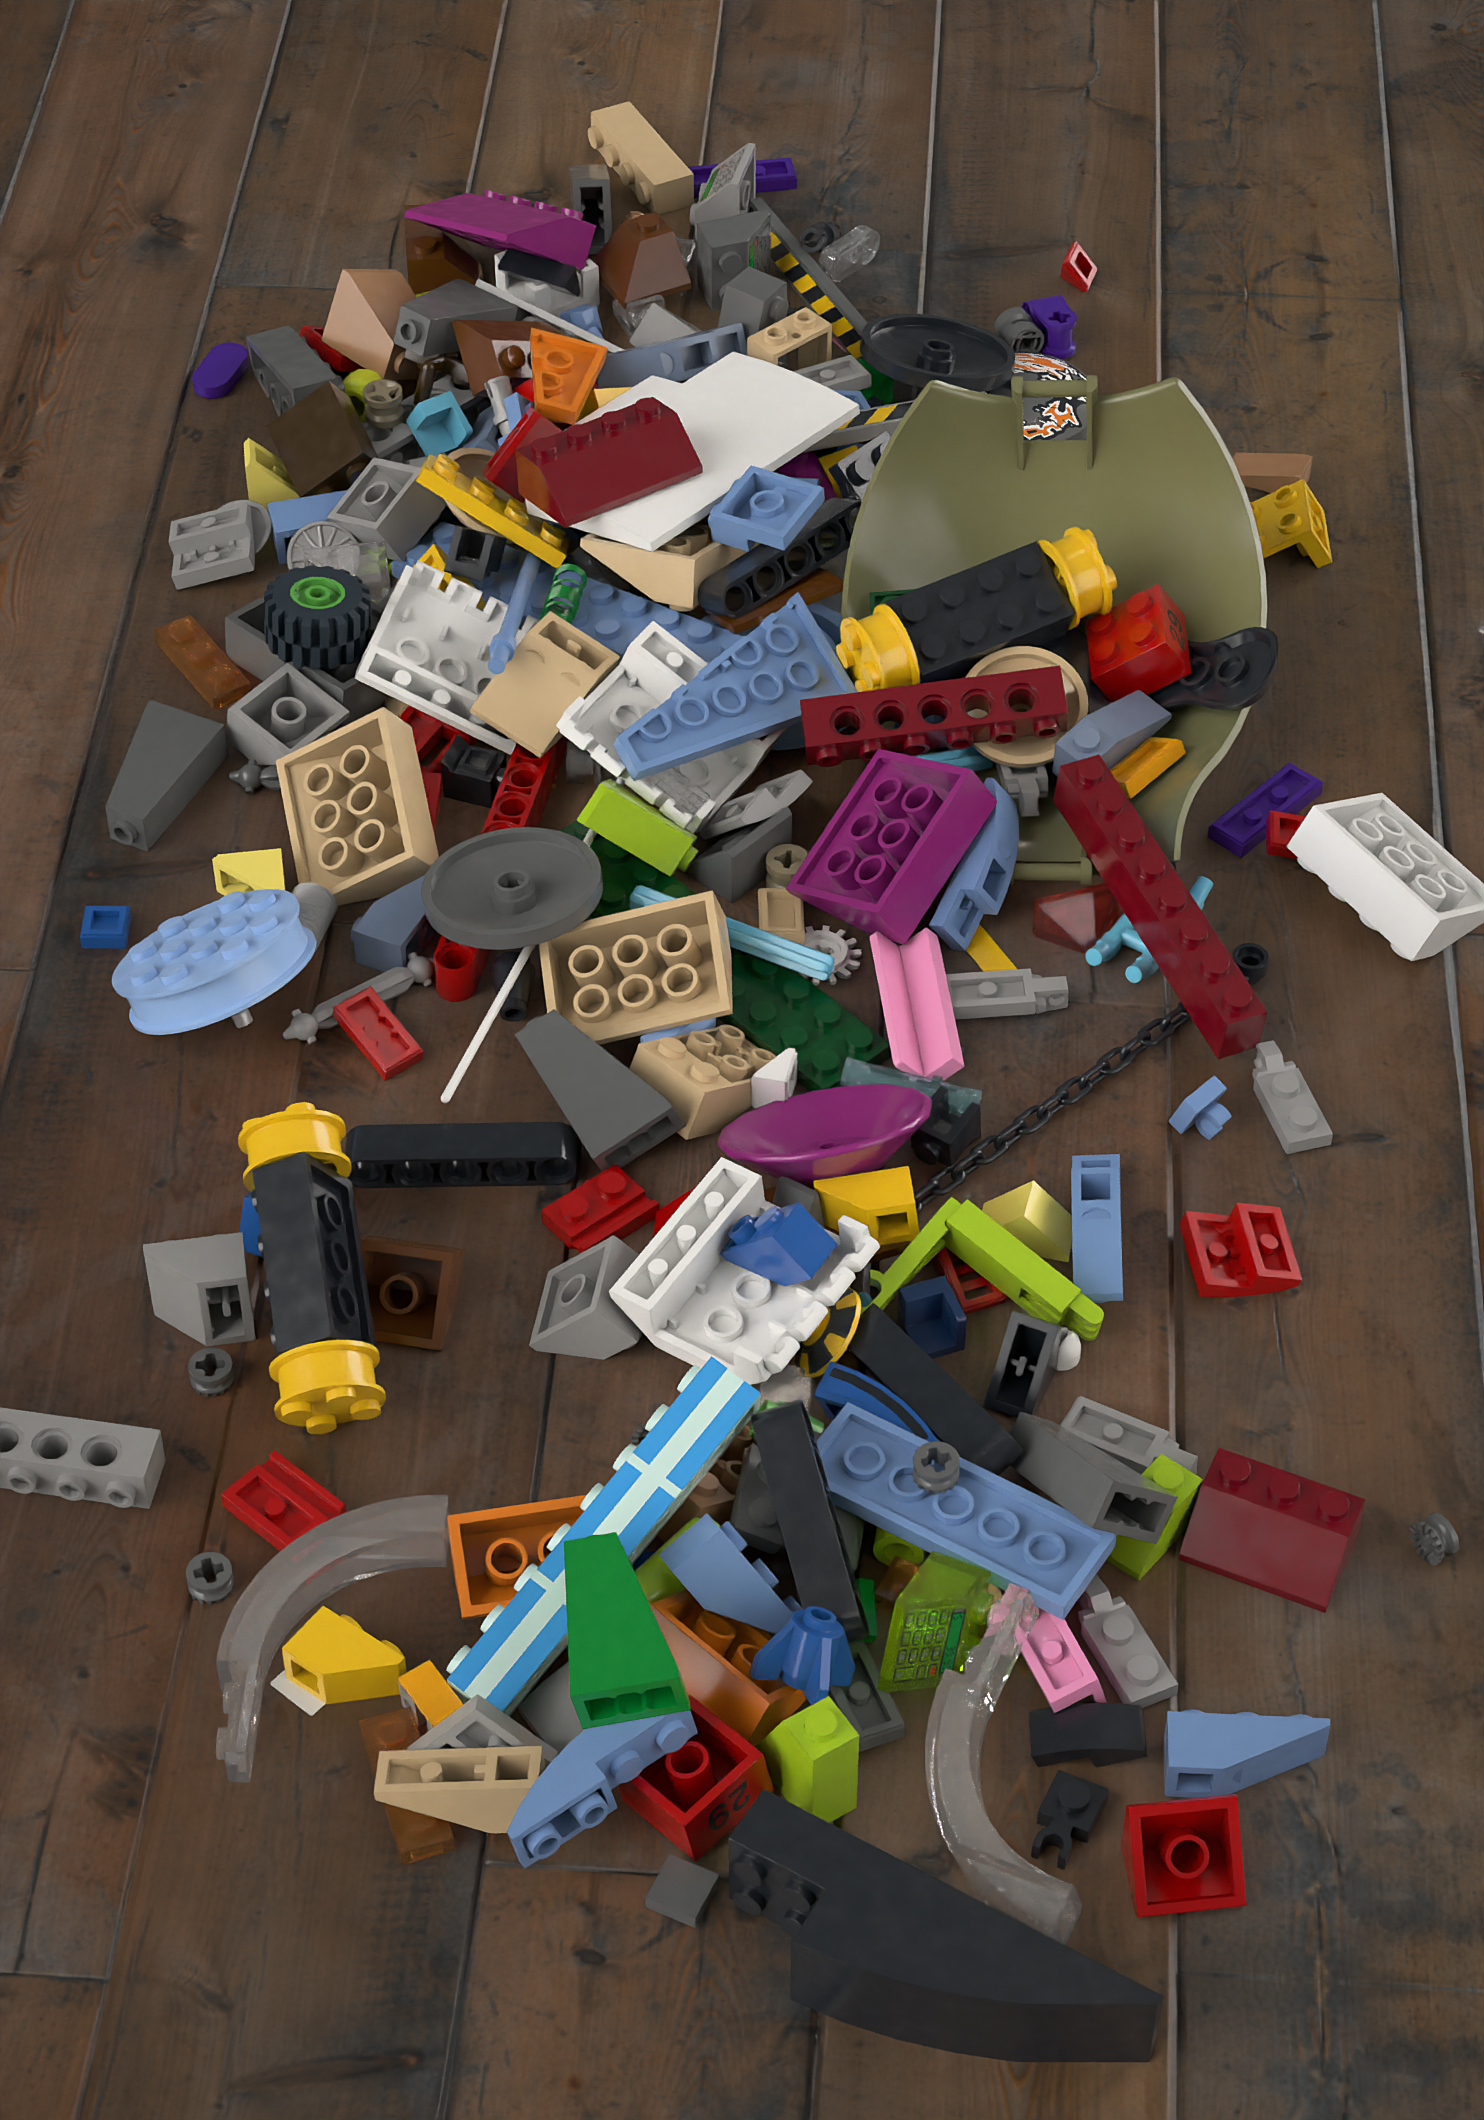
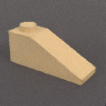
(461, 1784)

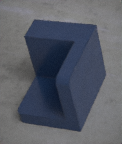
(932, 1317)

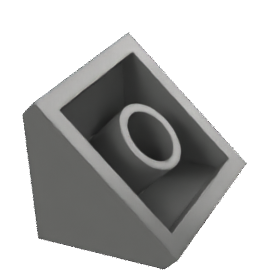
(739, 857)

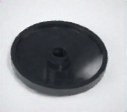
(937, 348)

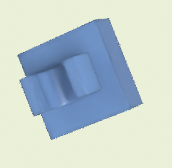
(1203, 1110)

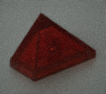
(1075, 917)

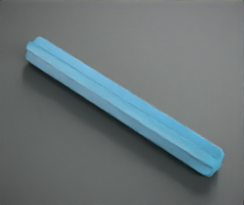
(756, 941)

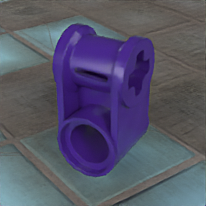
(1055, 322)

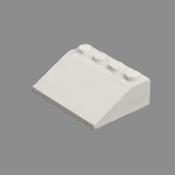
(1390, 873)

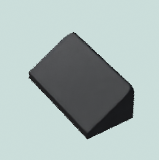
(540, 271)

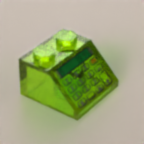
(935, 1623)

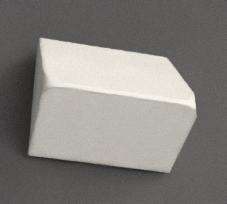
(775, 1079)

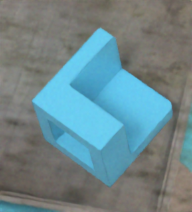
(439, 424)

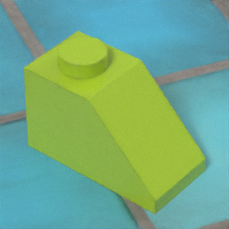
(1139, 1556)

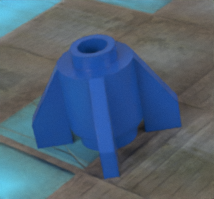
(807, 1654)

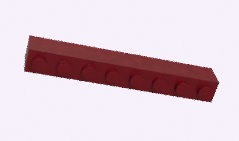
(1160, 907)

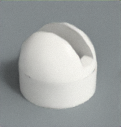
(1069, 1350)

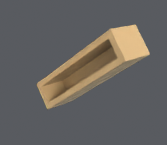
(641, 158)

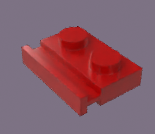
(599, 1209)
(280, 1501)

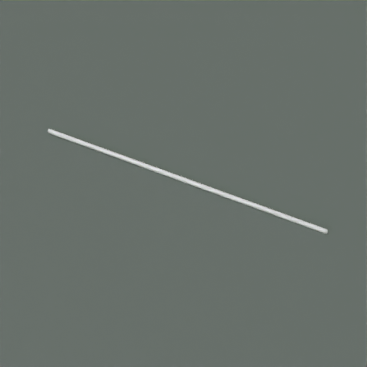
(497, 1004)

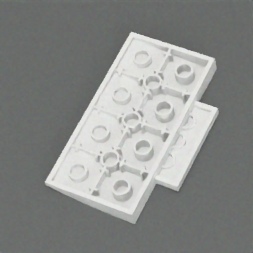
(735, 418)

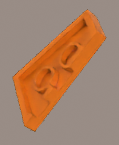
(563, 374)

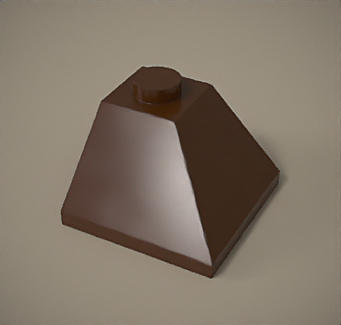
(642, 261)

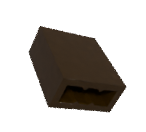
(322, 442)

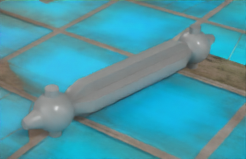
(385, 985)

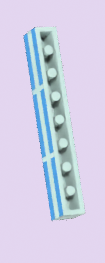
(635, 1504)

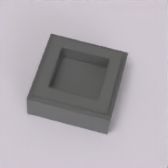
(682, 1890)

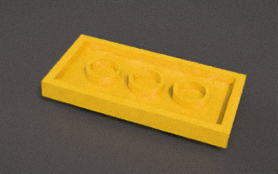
(507, 518)

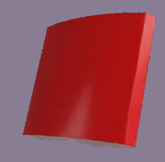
(1240, 1251)

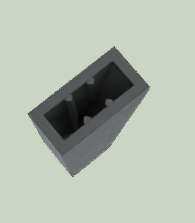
(592, 197)

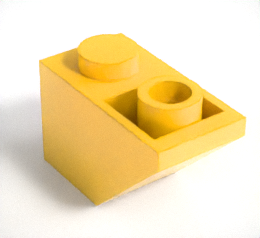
(875, 1199)
(341, 1661)

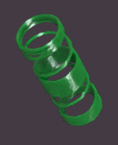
(566, 592)

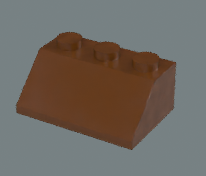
(496, 350)

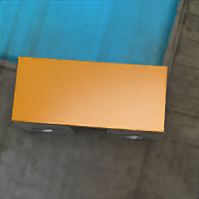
(427, 1695)

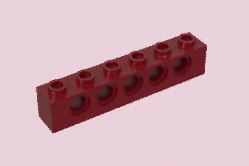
(951, 699)

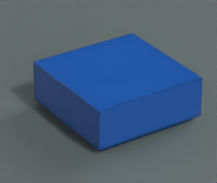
(105, 927)

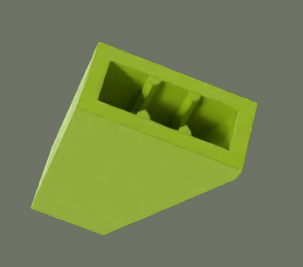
(638, 828)
(815, 1760)

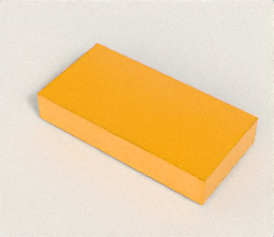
(1146, 763)

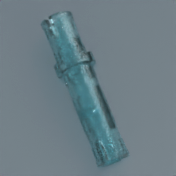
(862, 1073)

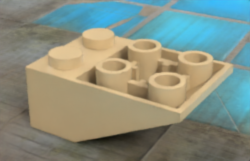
(541, 681)
(702, 1075)

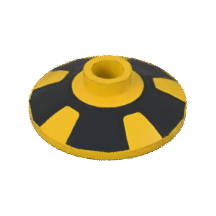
(830, 1336)

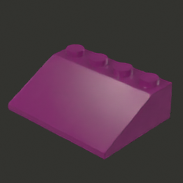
(511, 224)
(893, 843)

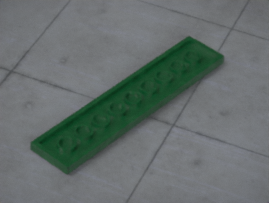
(769, 1002)

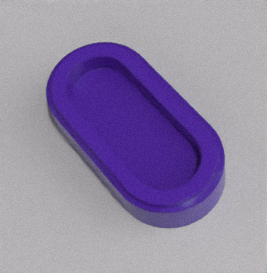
(220, 370)

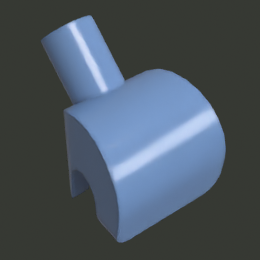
(584, 317)

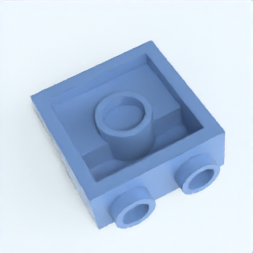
(764, 510)

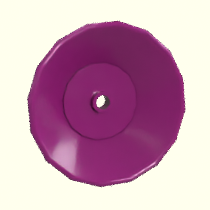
(826, 1131)

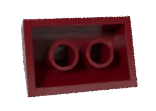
(1272, 1529)

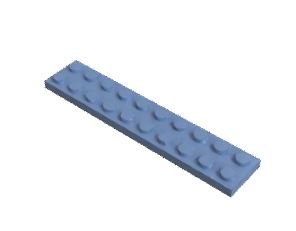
(604, 611)

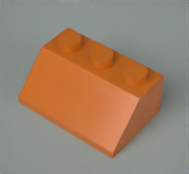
(498, 1545)
(715, 1666)

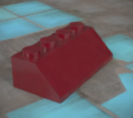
(606, 462)

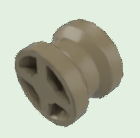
(383, 403)
(783, 864)

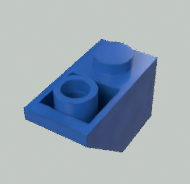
(779, 1244)

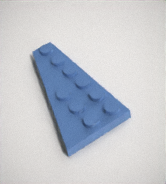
(739, 694)

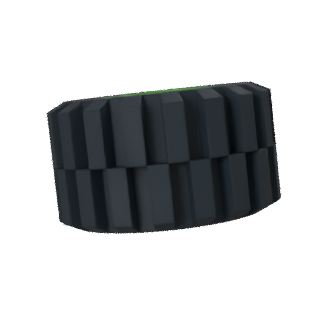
(317, 617)

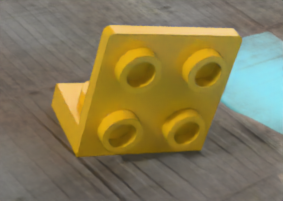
(1293, 518)

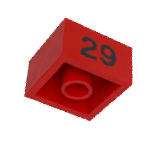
(1138, 645)
(701, 1787)

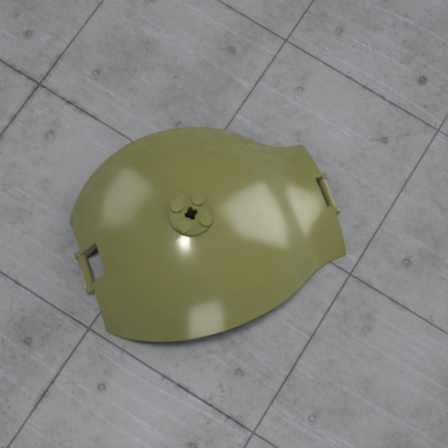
(1150, 490)

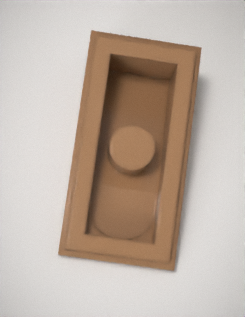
(1272, 470)

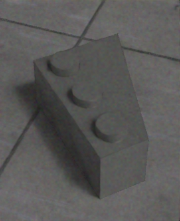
(756, 302)

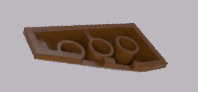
(437, 257)

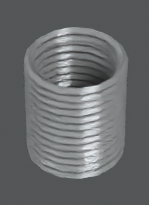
(316, 908)

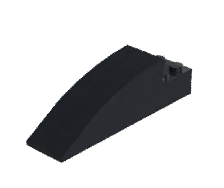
(924, 1958)

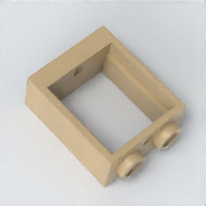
(800, 330)

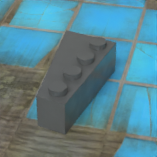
(287, 367)

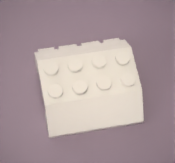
(436, 650)
(642, 681)
(708, 1307)

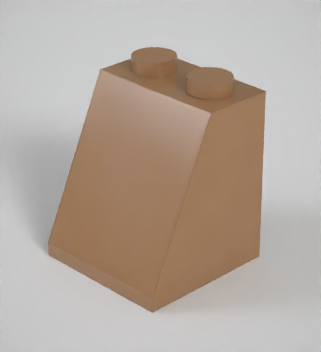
(366, 319)

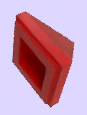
(1078, 268)

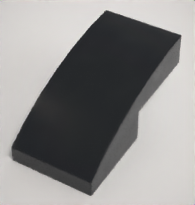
(1094, 1730)

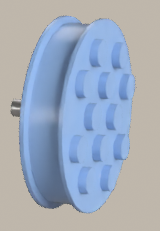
(214, 962)

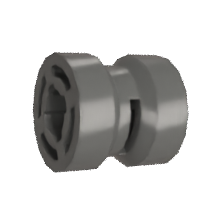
(1019, 331)

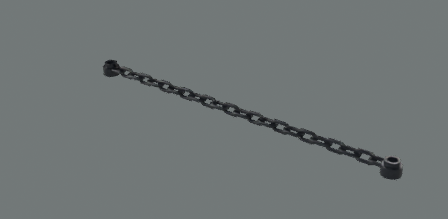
(1252, 962)

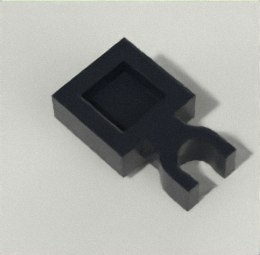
(1068, 1813)

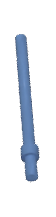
(504, 643)

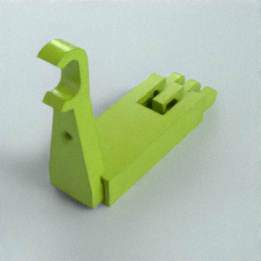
(999, 1260)

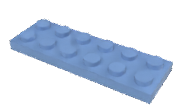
(976, 1522)

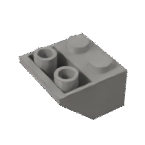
(202, 1287)

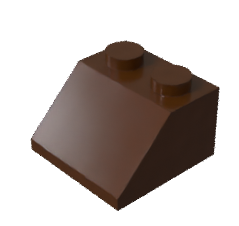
(411, 1289)

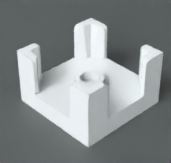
(548, 299)

